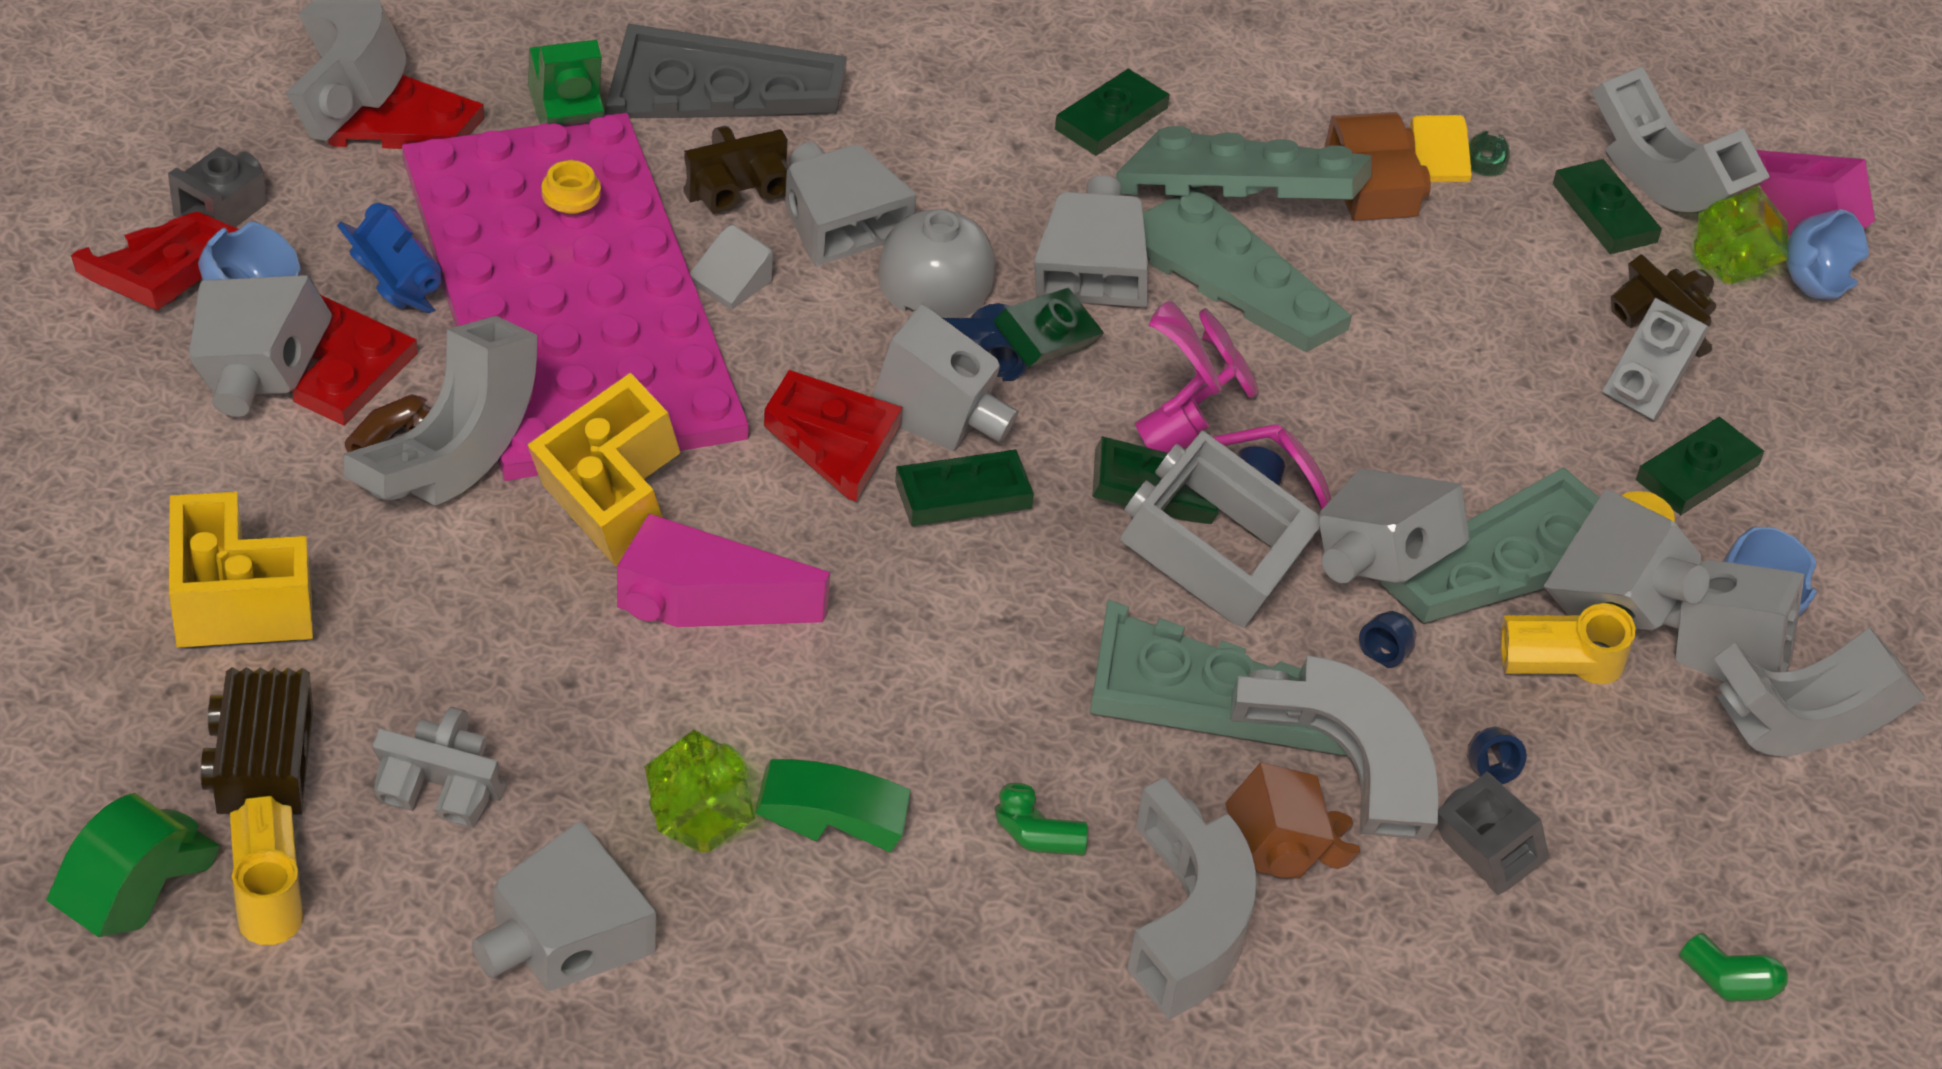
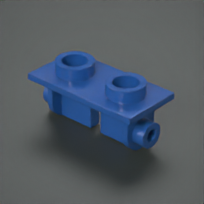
(402, 272)

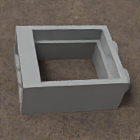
(1240, 494)

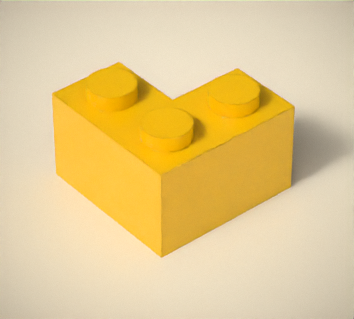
(600, 459)
(230, 585)

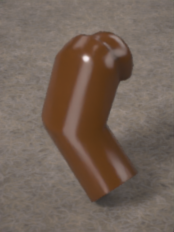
(387, 420)

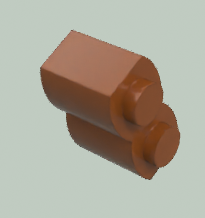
(1397, 176)

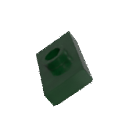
(1112, 111)
(1607, 206)
(1048, 327)
(1700, 465)
(1124, 467)
(964, 487)

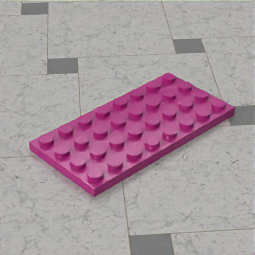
(592, 284)

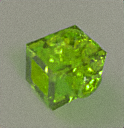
(1741, 236)
(699, 792)

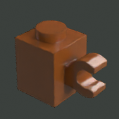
(1289, 823)

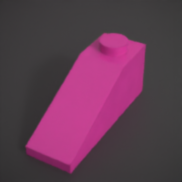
(1816, 184)
(712, 581)

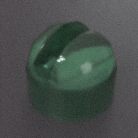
(1486, 165)

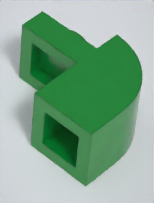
(566, 82)
(123, 861)

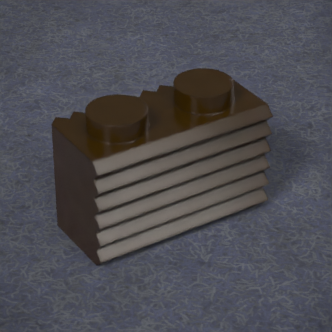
(261, 738)

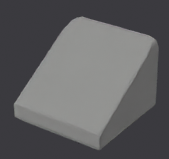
(733, 267)

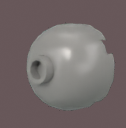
(937, 262)

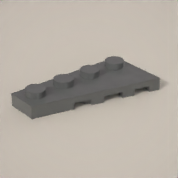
(711, 76)

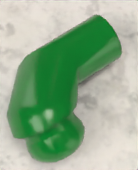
(1032, 829)
(1736, 975)

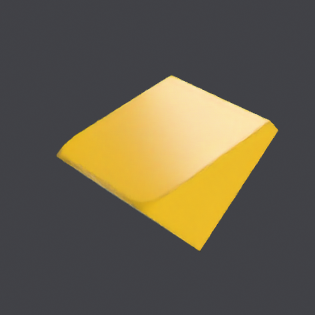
(1443, 146)

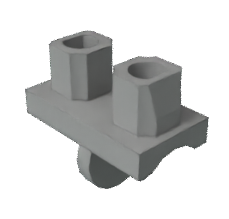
(1656, 359)
(442, 756)

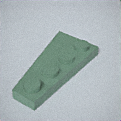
(1244, 166)
(1236, 266)
(1508, 550)
(1182, 683)

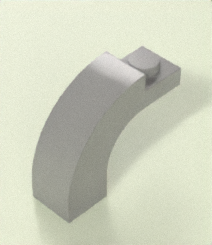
(357, 65)
(1666, 161)
(469, 425)
(1818, 704)
(1371, 727)
(1198, 944)

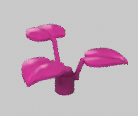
(1181, 417)

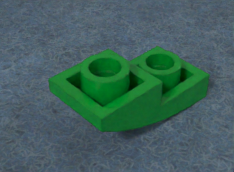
(819, 794)

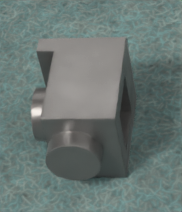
(224, 182)
(1493, 832)

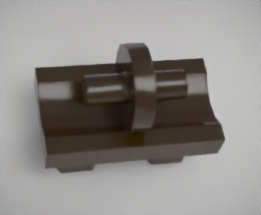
(733, 165)
(1684, 292)

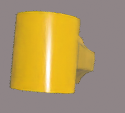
(1566, 643)
(265, 871)

